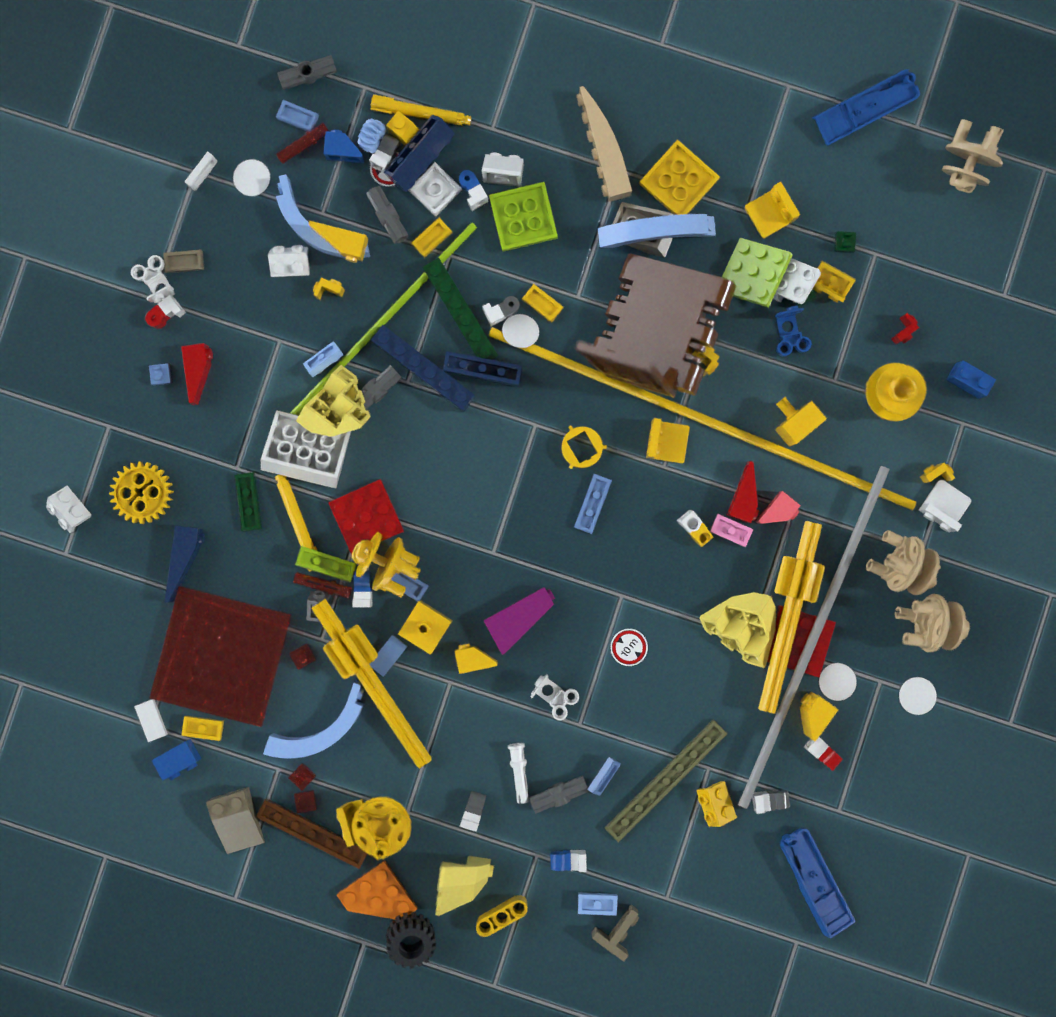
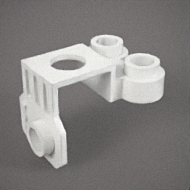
(152, 277)
(557, 699)

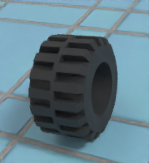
(410, 926)

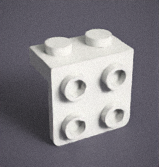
(797, 282)
(945, 506)

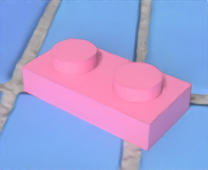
(731, 530)

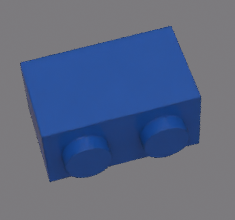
(971, 379)
(177, 759)

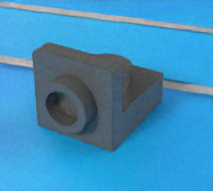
(313, 599)

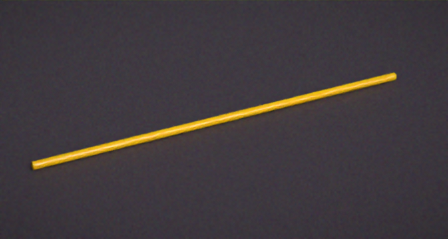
(710, 422)

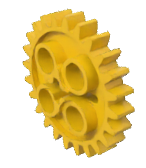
(129, 480)

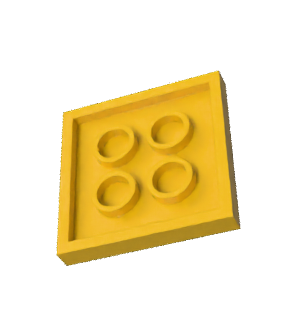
(679, 179)

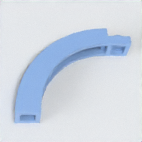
(299, 223)
(656, 228)
(297, 747)

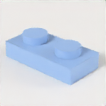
(323, 359)
(597, 903)

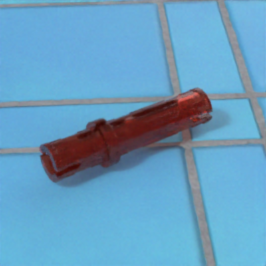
(302, 143)
(345, 591)

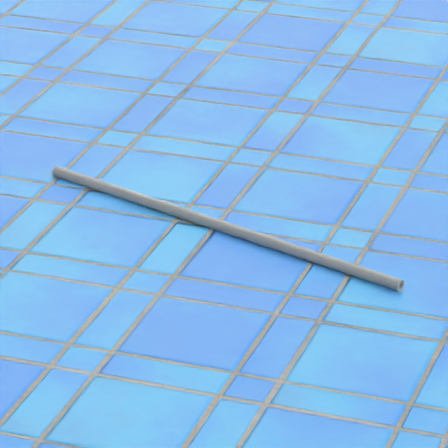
(813, 637)

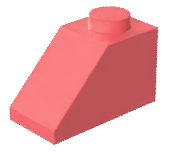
(780, 509)

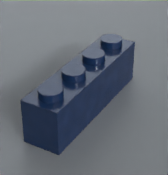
(419, 153)

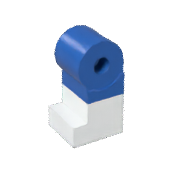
(471, 184)
(363, 590)
(568, 860)

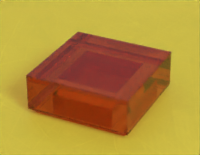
(305, 801)

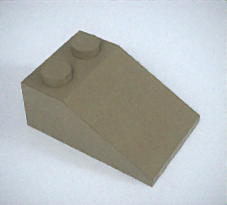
(631, 212)
(235, 820)

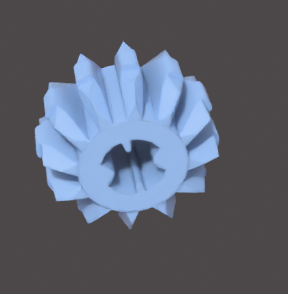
(371, 135)

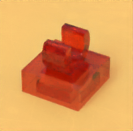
(302, 656)
(302, 776)

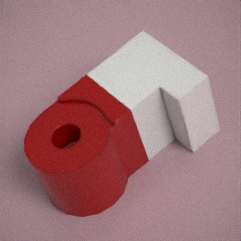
(164, 311)
(823, 753)

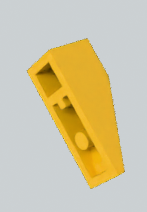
(346, 242)

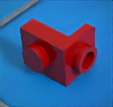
(911, 326)

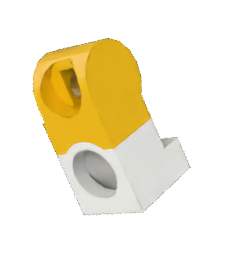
(695, 528)

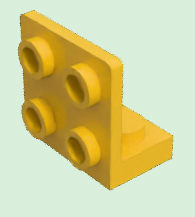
(772, 211)
(667, 441)

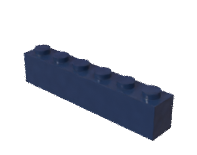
(423, 368)

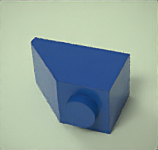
(341, 148)

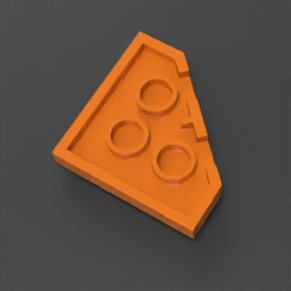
(377, 894)

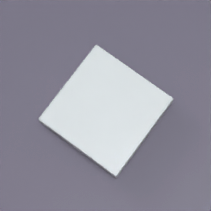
(435, 189)

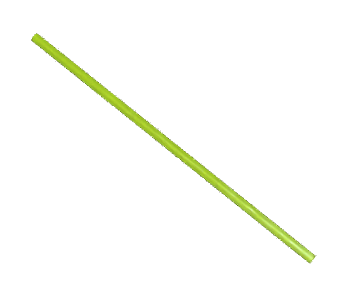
(384, 319)

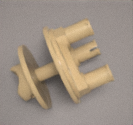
(965, 179)
(908, 565)
(935, 623)

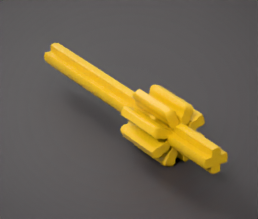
(798, 581)
(351, 656)

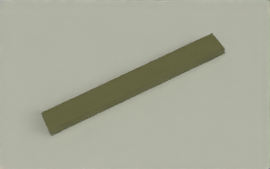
(665, 781)

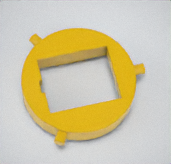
(594, 439)

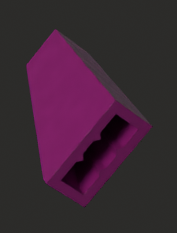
(515, 620)

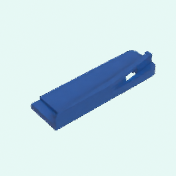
(867, 106)
(817, 883)

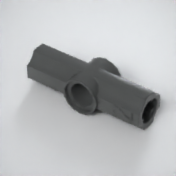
(319, 68)
(387, 214)
(378, 387)
(558, 794)

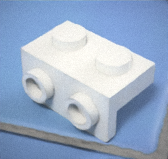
(288, 261)
(67, 509)

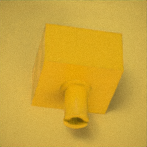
(798, 422)
(425, 627)

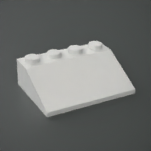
(303, 454)

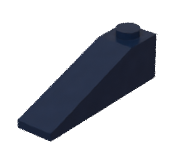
(483, 368)
(184, 550)

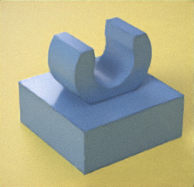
(160, 374)

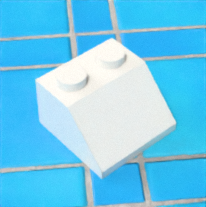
(502, 169)

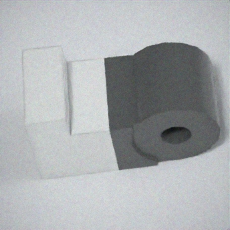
(385, 153)
(502, 311)
(770, 800)
(473, 811)

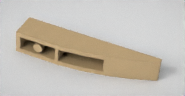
(605, 149)

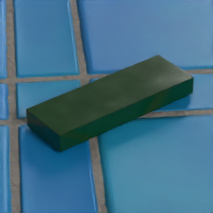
(248, 501)

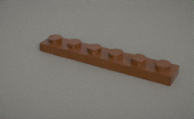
(310, 833)

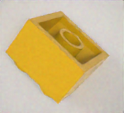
(815, 714)

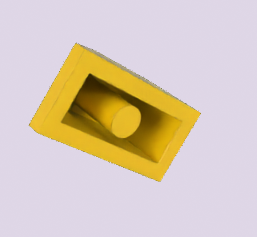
(402, 128)
(472, 658)

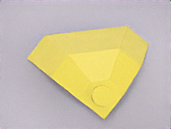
(336, 407)
(745, 625)
(461, 882)

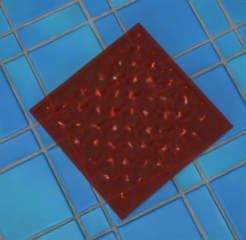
(220, 656)

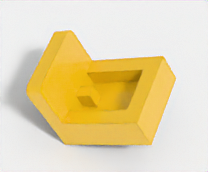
(332, 286)
(934, 471)

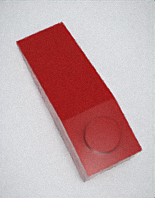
(196, 367)
(745, 498)

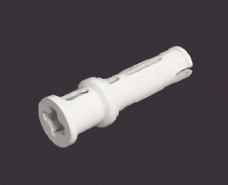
(518, 763)

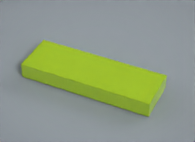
(325, 564)

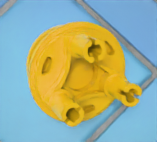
(895, 391)
(395, 561)
(381, 826)

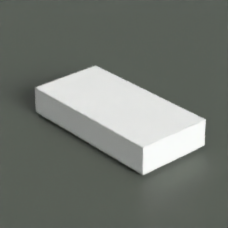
(201, 171)
(151, 720)

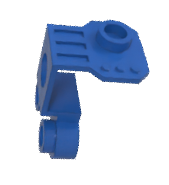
(792, 338)

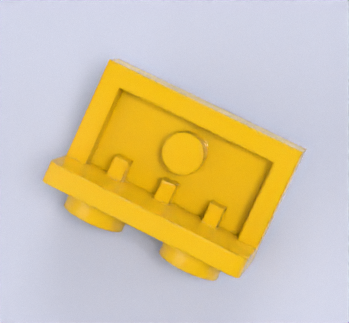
(833, 282)
(709, 359)
(716, 804)
(345, 817)

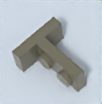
(618, 934)

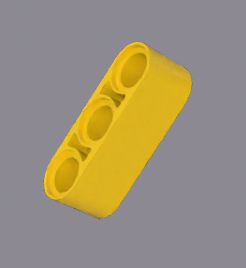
(496, 923)

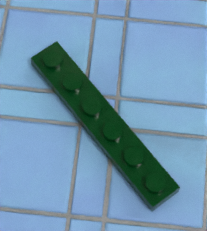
(459, 310)

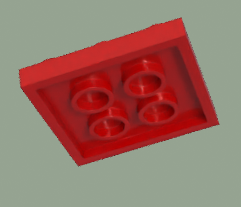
(366, 513)
(802, 633)

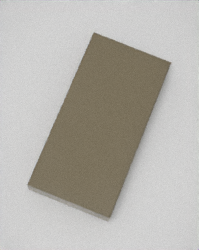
(183, 261)

